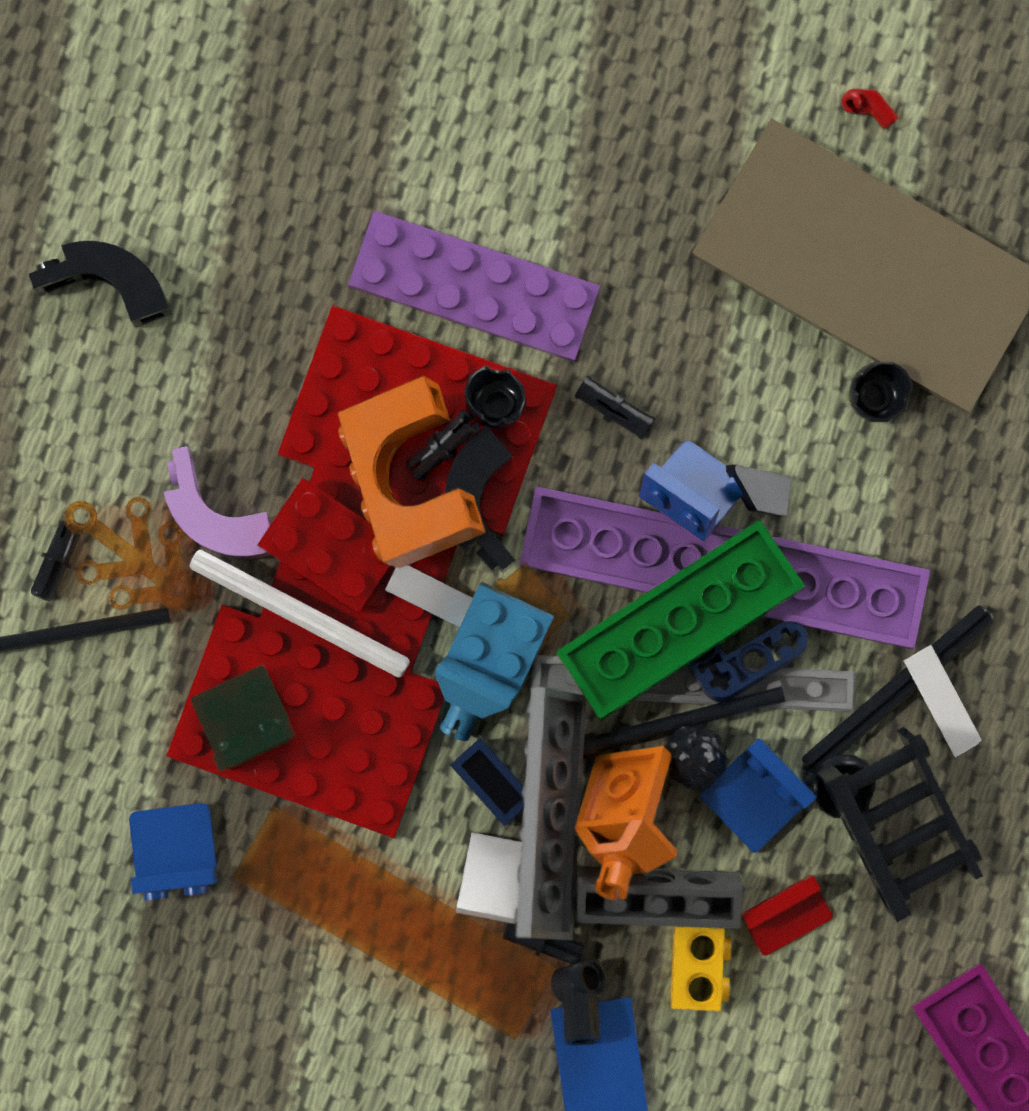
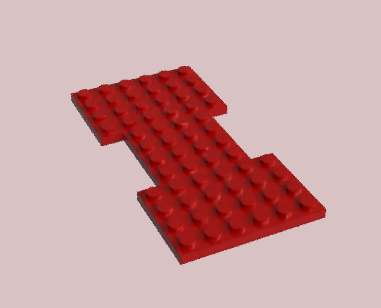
(354, 722)

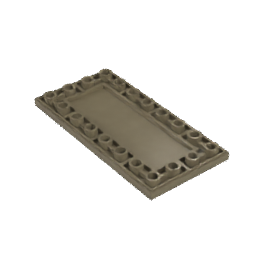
(868, 265)

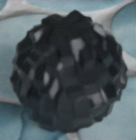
(696, 757)

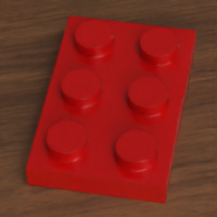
(325, 545)

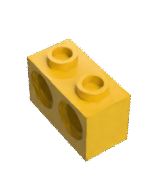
(687, 968)

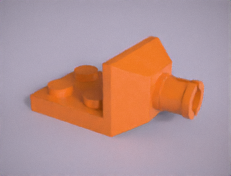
(620, 816)

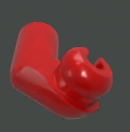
(869, 102)

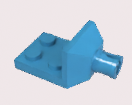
(489, 657)

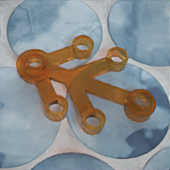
(137, 559)

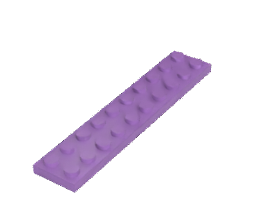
(645, 547)

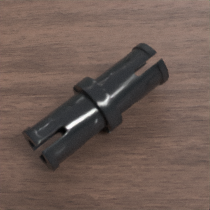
(614, 407)
(442, 445)

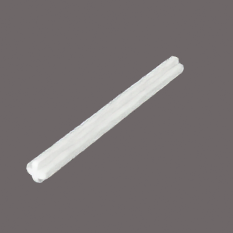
(299, 613)

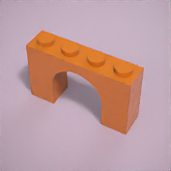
(373, 436)

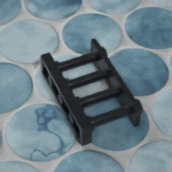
(862, 822)

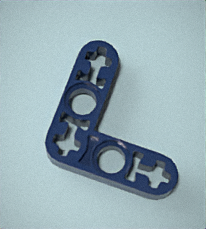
(733, 665)

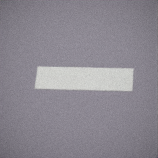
(429, 594)
(942, 700)

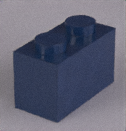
(490, 781)

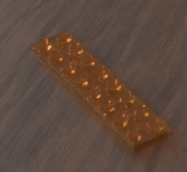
(394, 922)

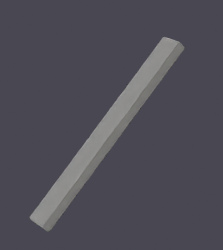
(801, 687)

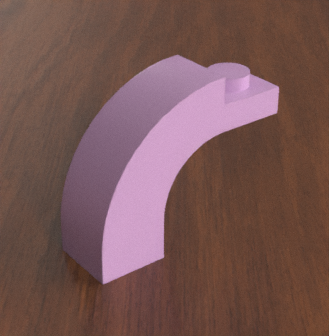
(217, 533)

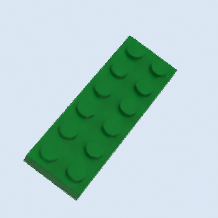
(680, 620)

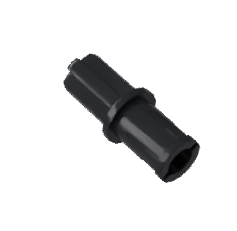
(54, 563)
(564, 950)

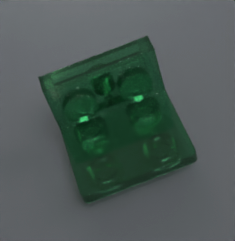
(243, 718)

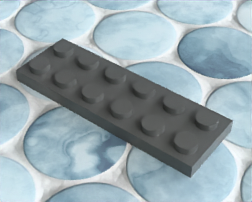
(550, 814)

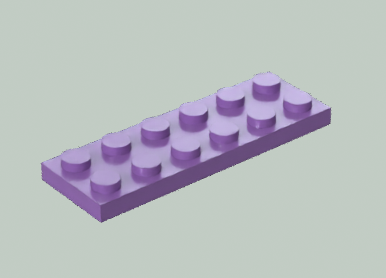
(474, 286)

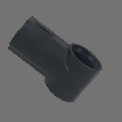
(578, 991)

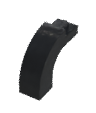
(110, 264)
(471, 472)

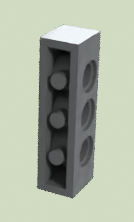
(663, 899)

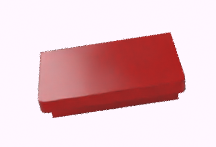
(787, 915)

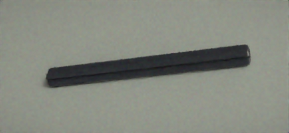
(895, 691)

